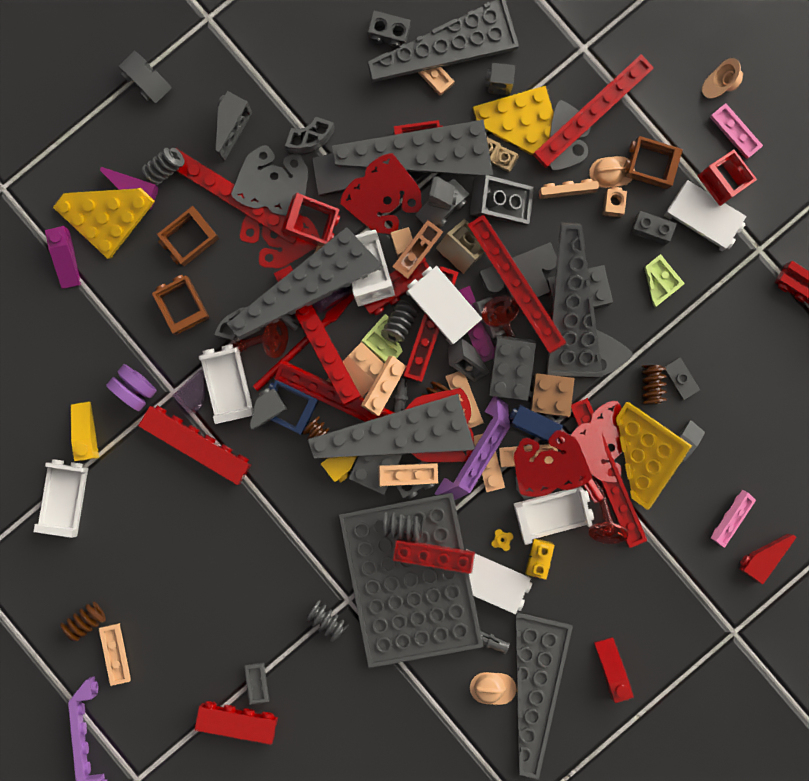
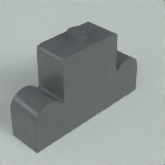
(532, 266)

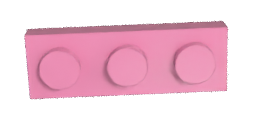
(736, 131)
(733, 518)

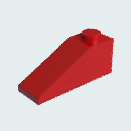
(762, 561)
(613, 670)

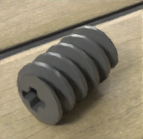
(163, 165)
(399, 322)
(403, 527)
(326, 621)

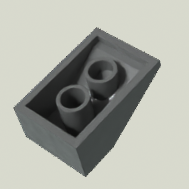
(231, 119)
(501, 200)

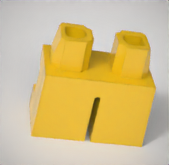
(541, 557)

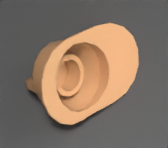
(724, 78)
(609, 172)
(493, 688)

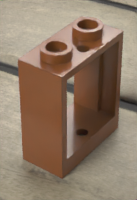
(672, 165)
(177, 224)
(188, 322)

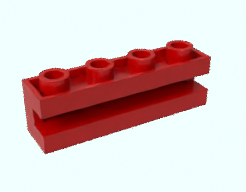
(794, 280)
(400, 288)
(434, 556)
(236, 723)

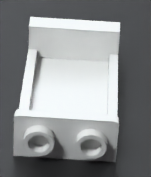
(703, 215)
(378, 283)
(443, 304)
(226, 384)
(62, 499)
(553, 513)
(498, 584)

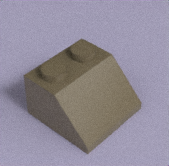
(461, 247)

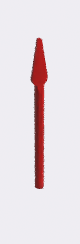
(330, 317)

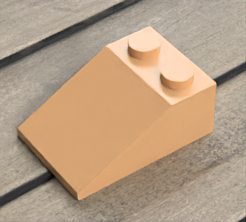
(363, 368)

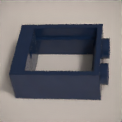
(307, 413)
(533, 423)

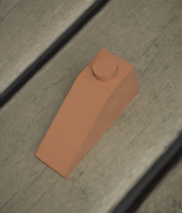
(417, 249)

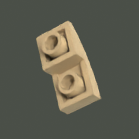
(501, 156)

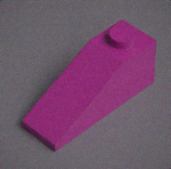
(124, 181)
(63, 256)

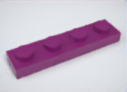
(478, 335)

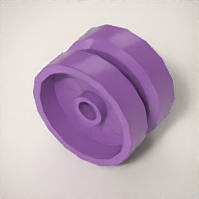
(130, 389)

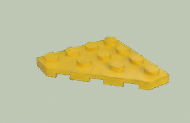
(519, 118)
(105, 216)
(649, 452)

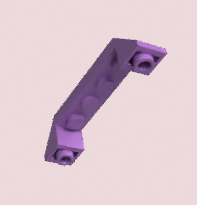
(482, 453)
(79, 729)

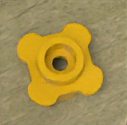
(497, 540)

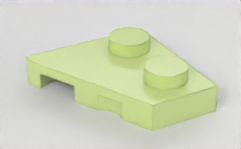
(661, 280)
(379, 345)

